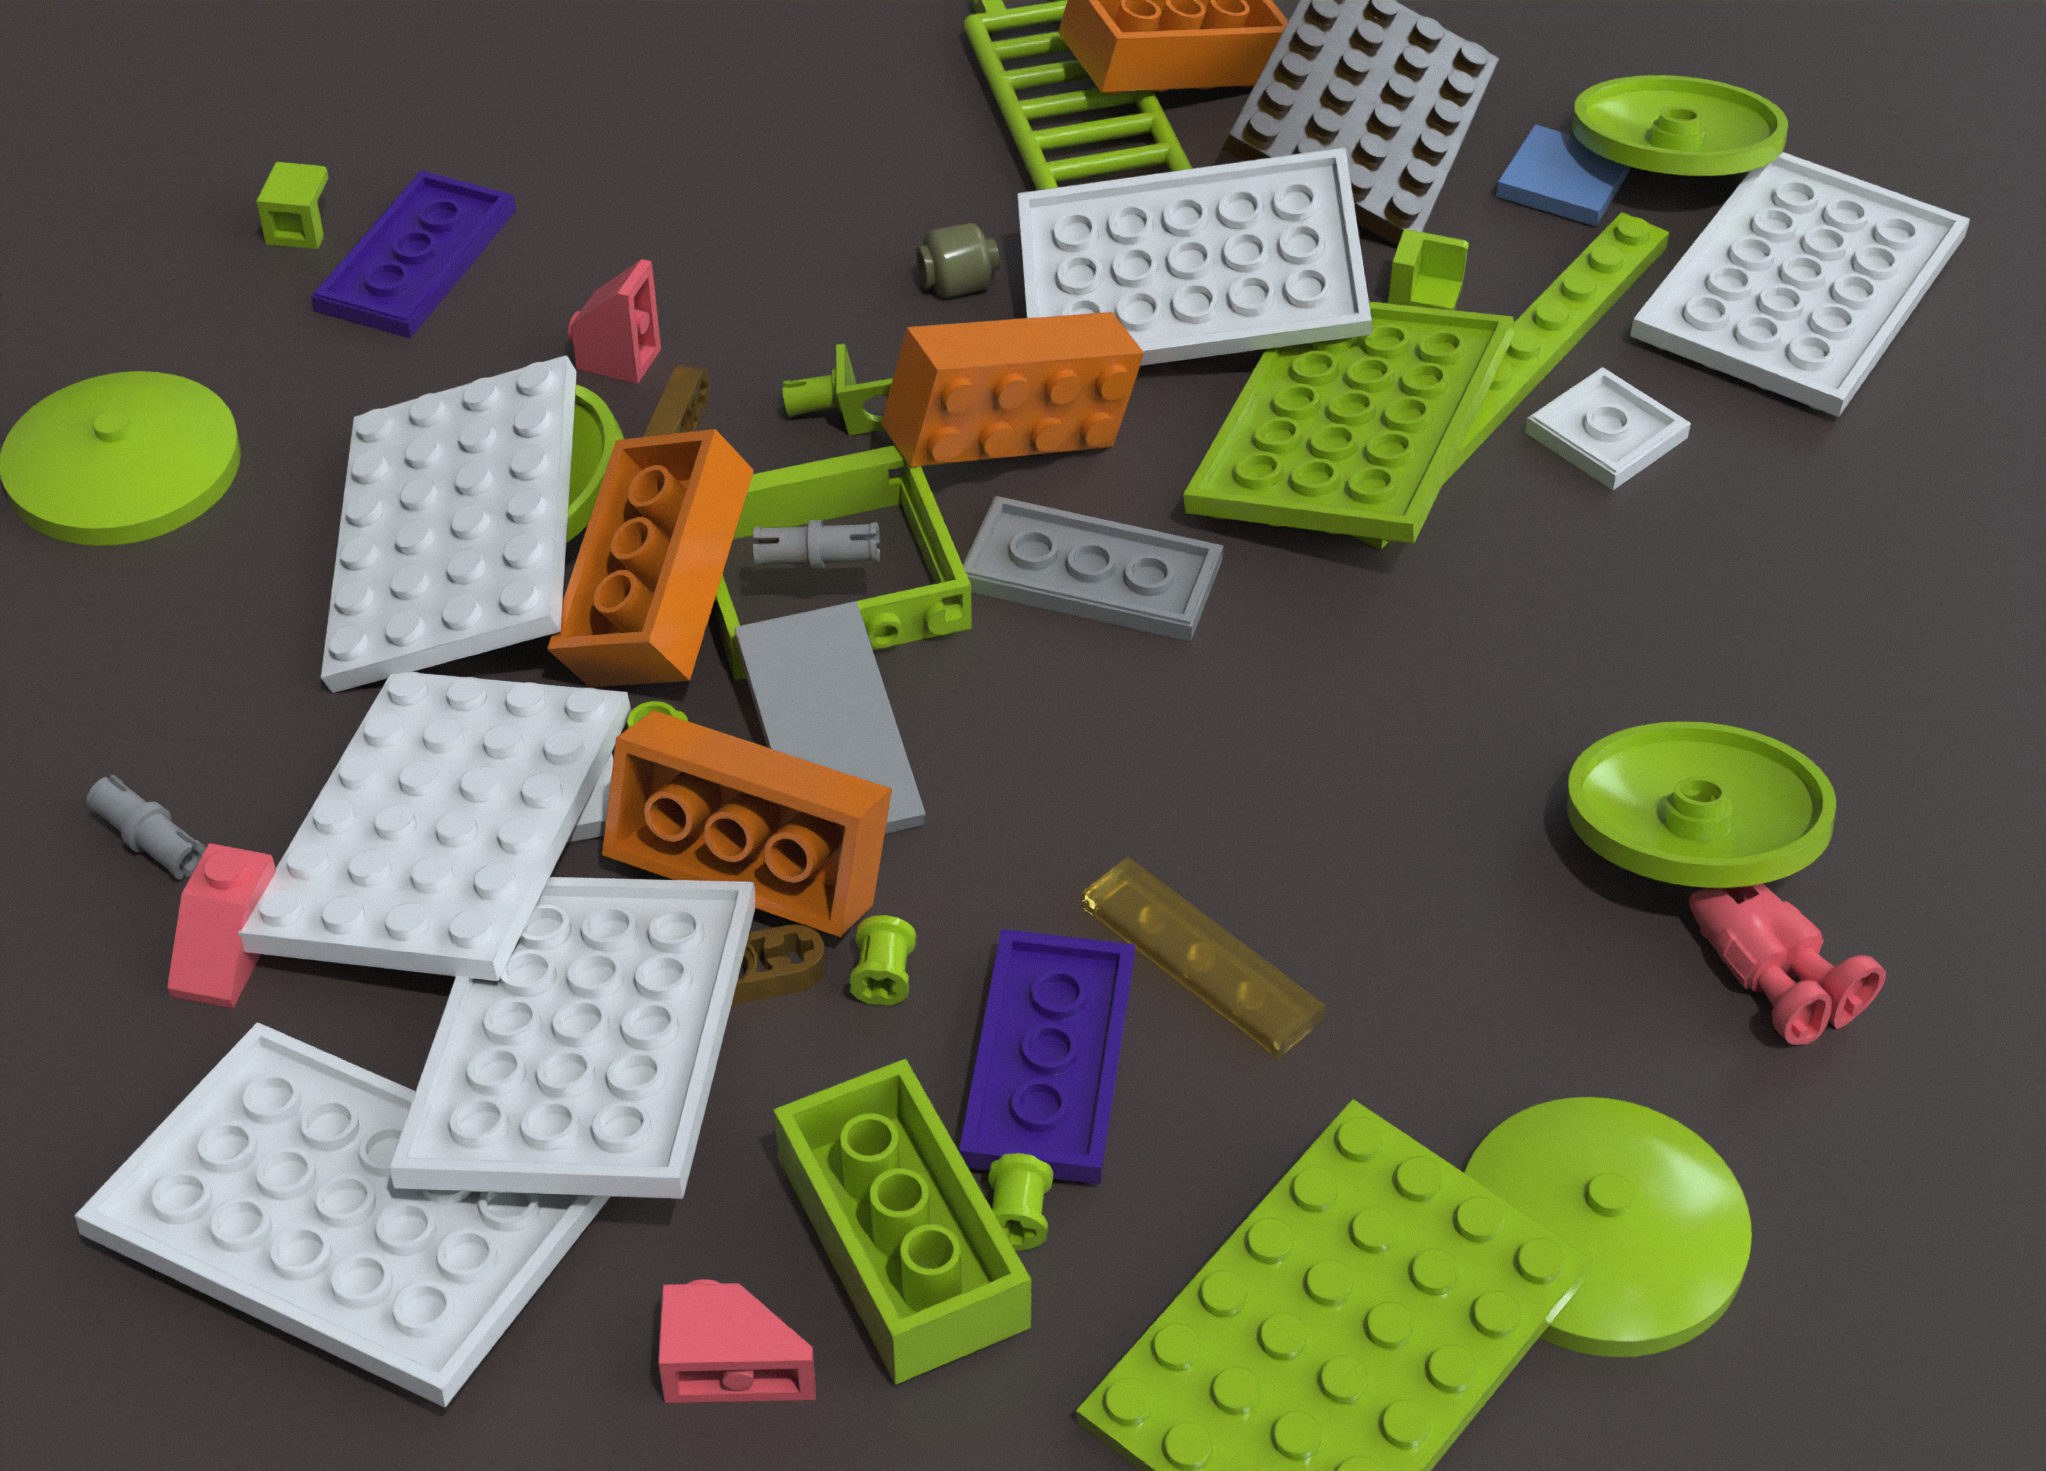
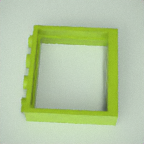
(850, 487)

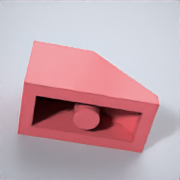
(619, 326)
(213, 908)
(729, 1348)

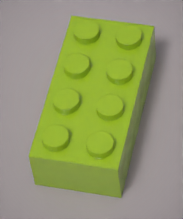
(902, 1220)

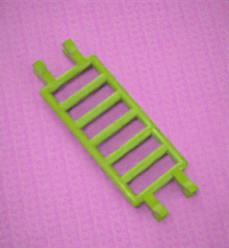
(992, 17)

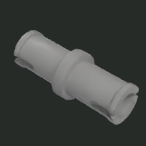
(816, 544)
(145, 826)

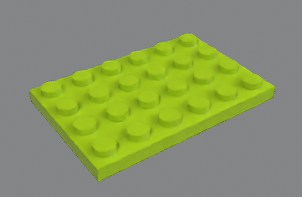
(1353, 426)
(1341, 1319)

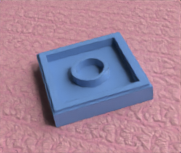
(1561, 177)

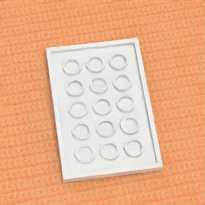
(1204, 255)
(1801, 281)
(452, 525)
(439, 826)
(587, 1048)
(286, 1208)

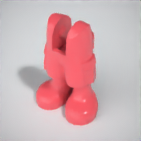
(1771, 939)

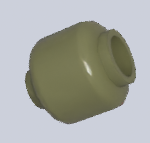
(957, 260)

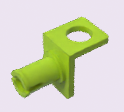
(837, 391)

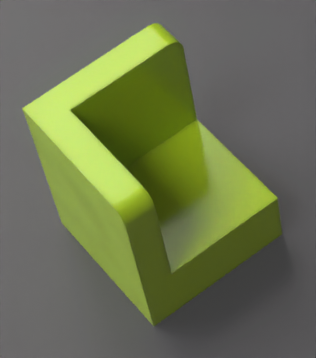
(290, 205)
(1428, 270)

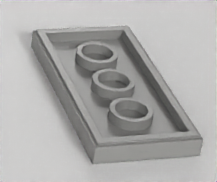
(1092, 568)
(827, 701)

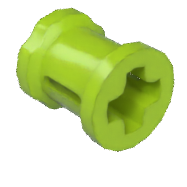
(882, 960)
(1018, 1198)

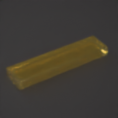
(1203, 957)

